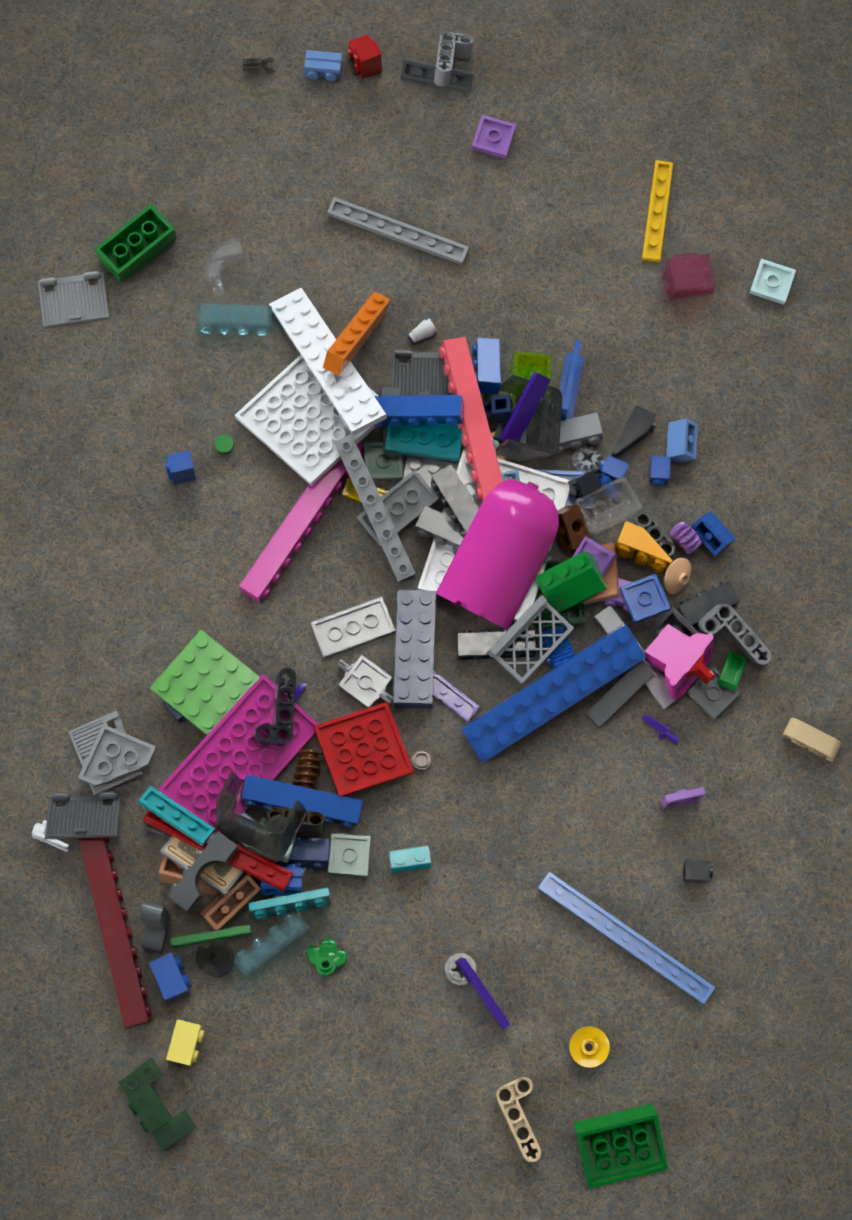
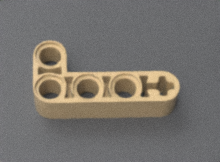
(513, 1103)

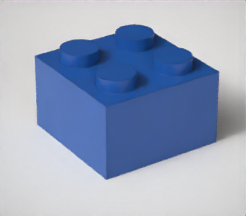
(170, 977)

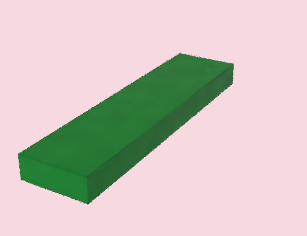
(219, 935)

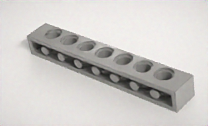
(374, 508)

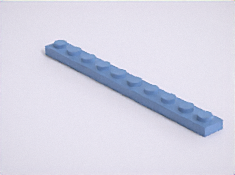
(626, 938)

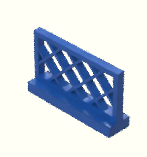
(570, 381)

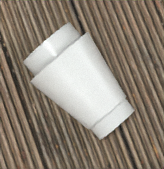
(422, 331)

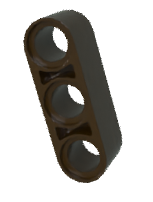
(311, 826)

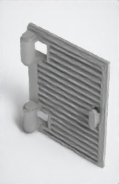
(73, 299)
(84, 739)

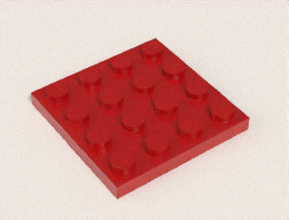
(363, 750)

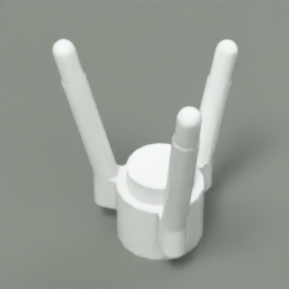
(39, 833)

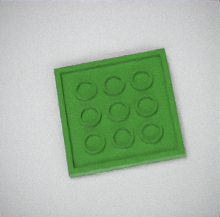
(204, 682)

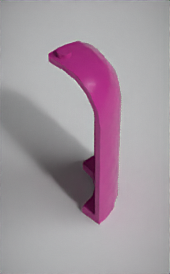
(502, 552)

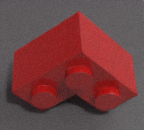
(365, 56)

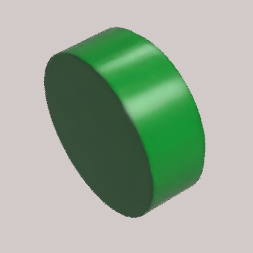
(224, 444)

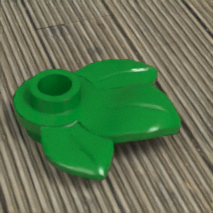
(326, 954)

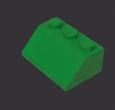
(572, 581)

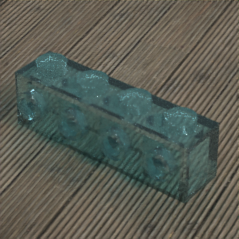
(272, 945)

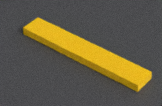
(657, 211)

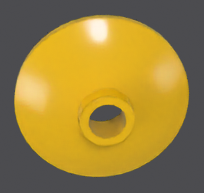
(598, 1041)

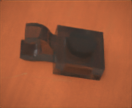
(252, 65)

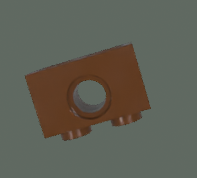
(571, 527)

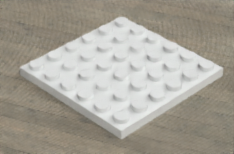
(298, 422)

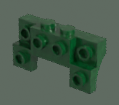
(151, 1109)

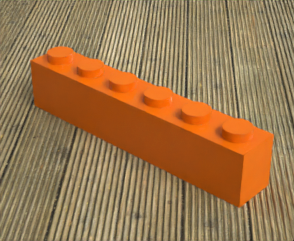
(356, 333)

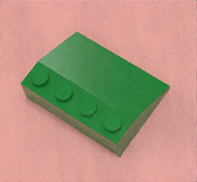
(621, 1145)

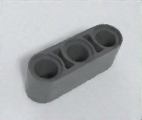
(653, 527)

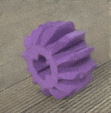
(685, 537)

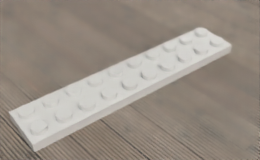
(312, 340)

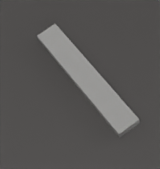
(656, 684)

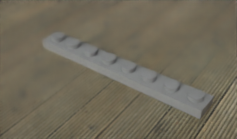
(398, 231)

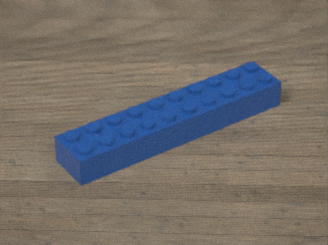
(553, 693)

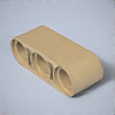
(812, 738)

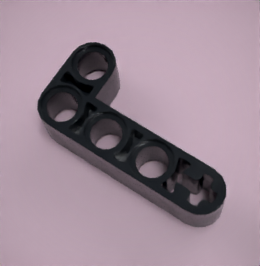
(280, 706)

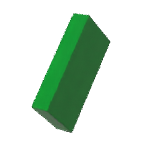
(731, 670)

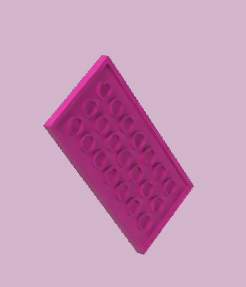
(233, 749)

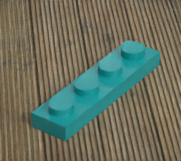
(176, 815)

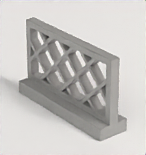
(521, 625)

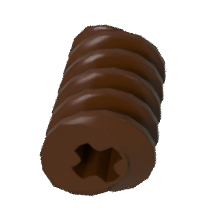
(306, 769)

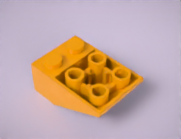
(640, 546)

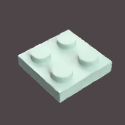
(772, 281)

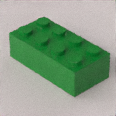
(135, 243)

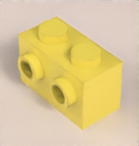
(185, 1042)

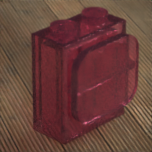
(688, 276)

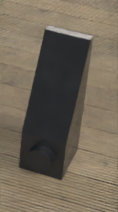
(636, 429)

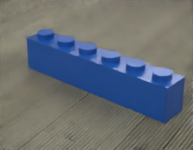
(422, 410)
(284, 795)

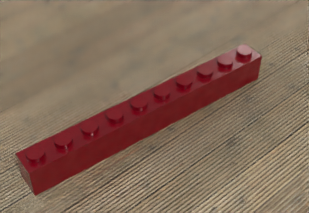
(115, 932)

